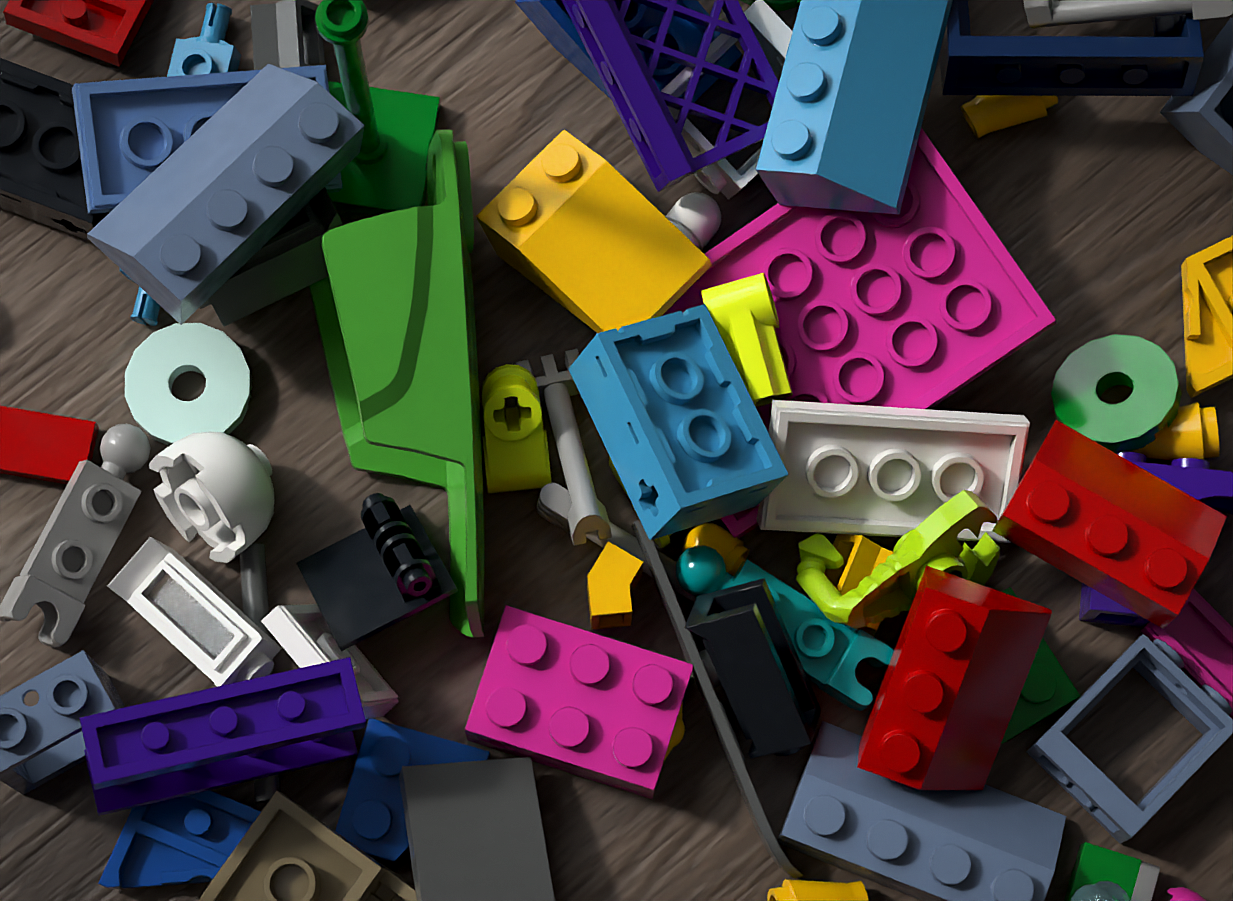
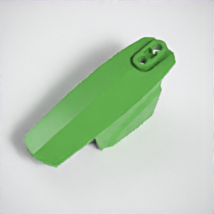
(405, 355)

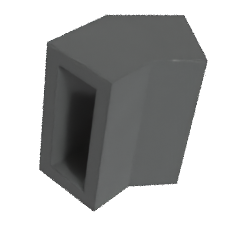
(286, 35)

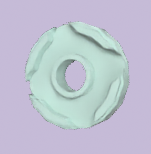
(181, 350)

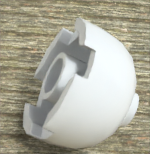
(216, 490)

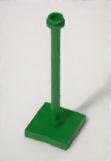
(397, 128)

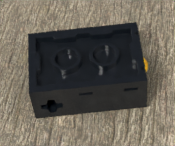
(41, 151)

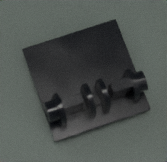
(376, 573)

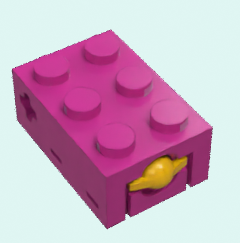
(579, 702)

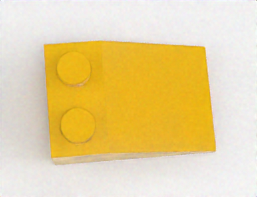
(590, 238)

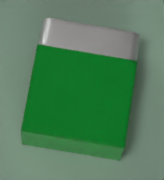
(1101, 864)

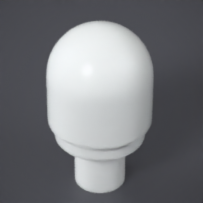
(696, 217)

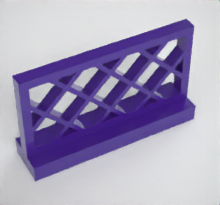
(645, 107)

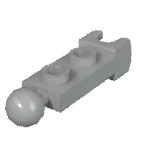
(78, 537)

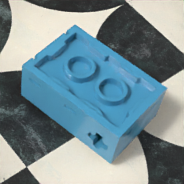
(677, 421)

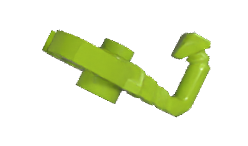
(896, 581)

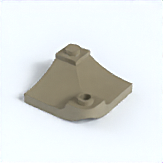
(301, 859)

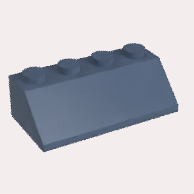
(229, 189)
(916, 839)

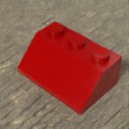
(1111, 525)
(951, 684)

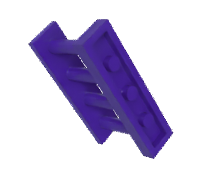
(222, 735)

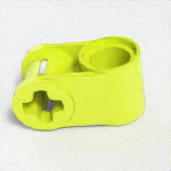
(514, 437)

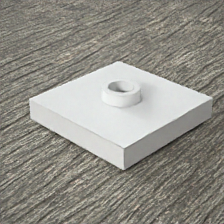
(310, 642)

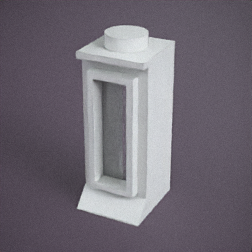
(194, 615)

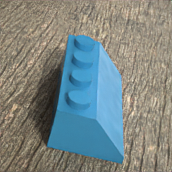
(852, 103)

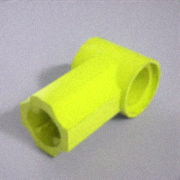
(748, 326)

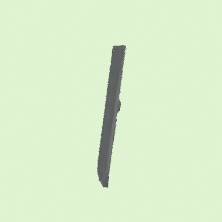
(707, 679)

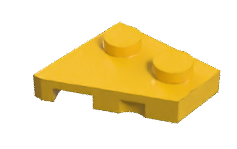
(1208, 316)

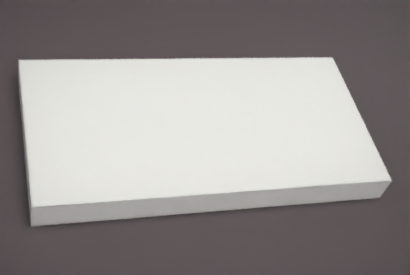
(887, 466)

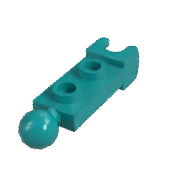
(824, 647)

